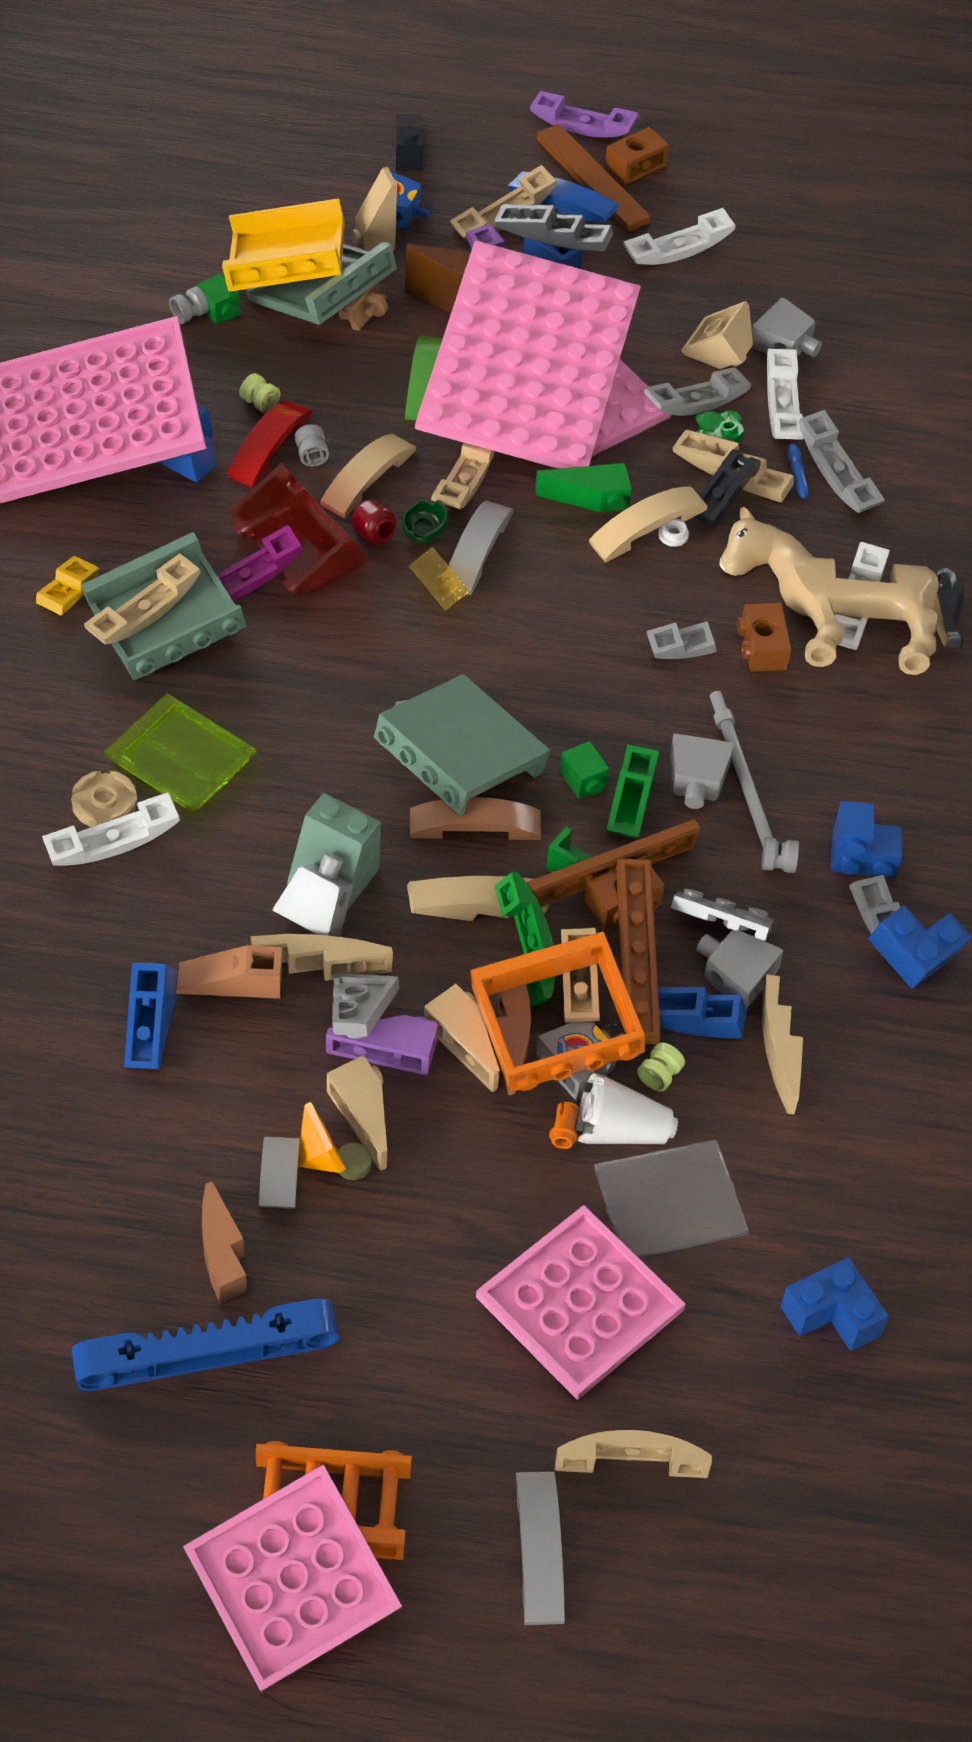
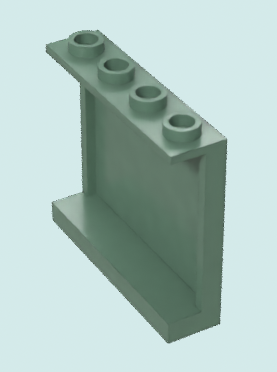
(323, 297)
(191, 624)
(459, 741)

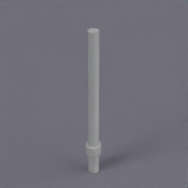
(725, 721)

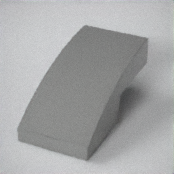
(676, 643)
(873, 900)
(279, 1172)

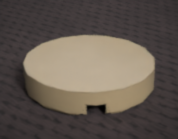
(103, 797)

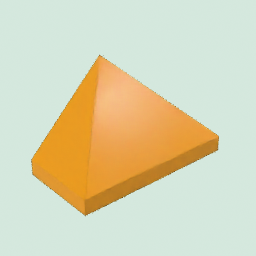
(316, 1145)

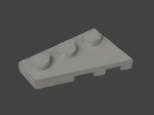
(693, 903)
(360, 1002)

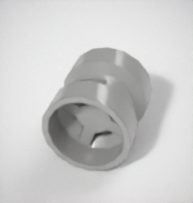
(188, 305)
(311, 445)
(780, 855)

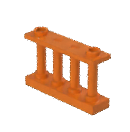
(383, 1539)

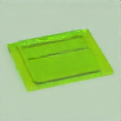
(180, 753)

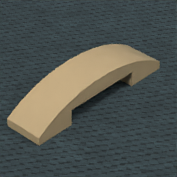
(533, 190)
(363, 470)
(464, 477)
(645, 517)
(147, 606)
(683, 1457)

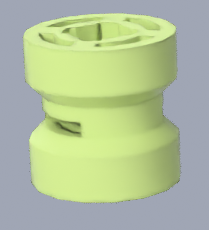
(256, 390)
(658, 1070)

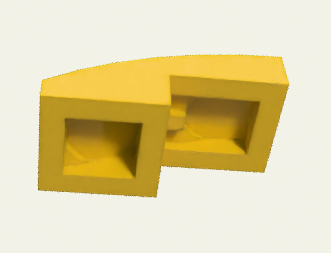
(67, 588)

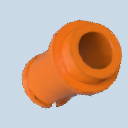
(563, 1133)

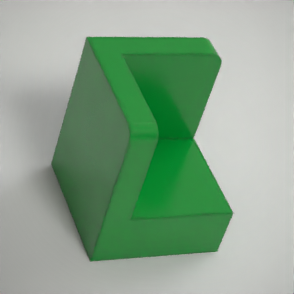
(563, 853)

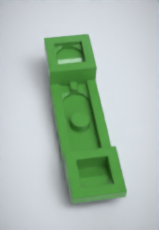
(422, 367)

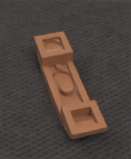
(481, 814)

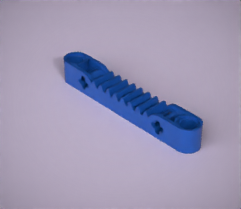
(104, 1362)

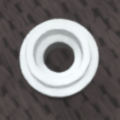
(674, 533)

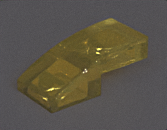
(439, 578)

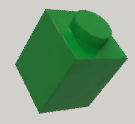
(221, 302)
(584, 770)

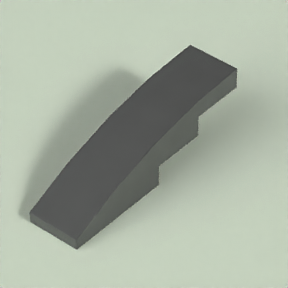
(545, 226)

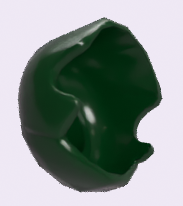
(425, 522)

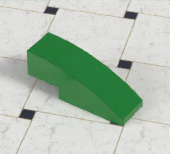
(633, 791)

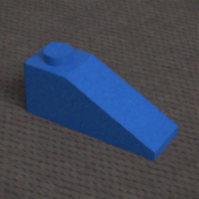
(149, 1014)

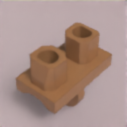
(363, 307)

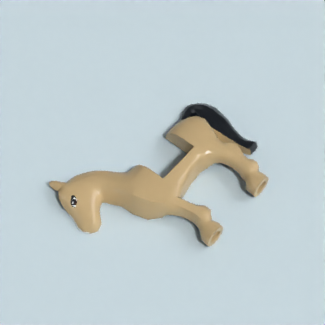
(810, 587)

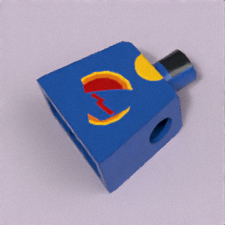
(409, 201)

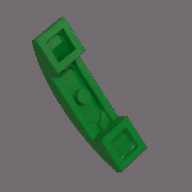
(519, 901)

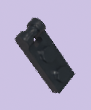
(726, 485)

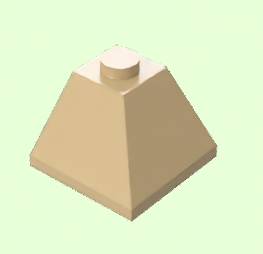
(722, 337)

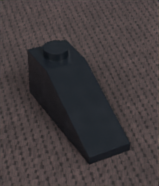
(409, 142)

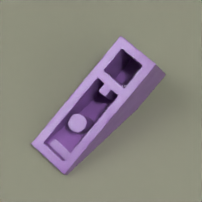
(393, 1042)

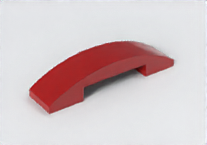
(264, 439)

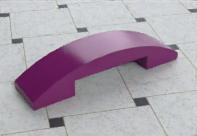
(263, 565)

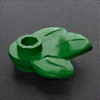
(723, 425)

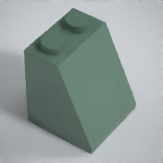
(344, 832)

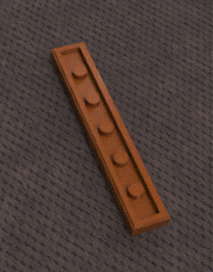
(592, 175)
(654, 848)
(638, 942)

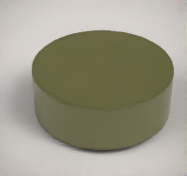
(356, 1161)

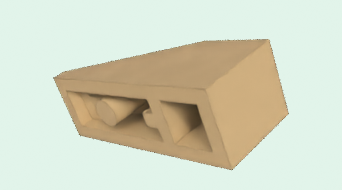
(377, 215)
(580, 985)
(465, 1033)
(359, 1097)

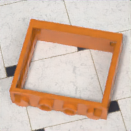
(543, 965)

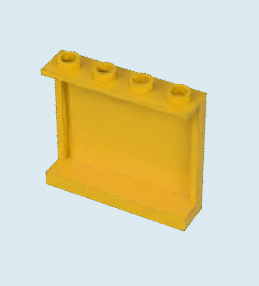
(285, 245)

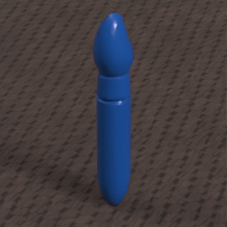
(794, 456)

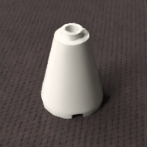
(622, 1116)

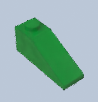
(589, 487)

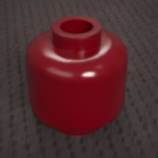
(374, 521)

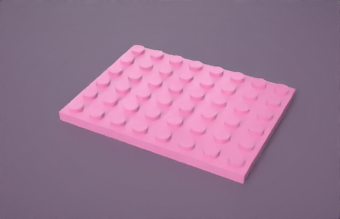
(528, 357)
(96, 409)

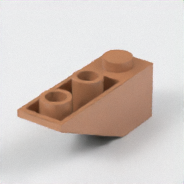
(234, 972)

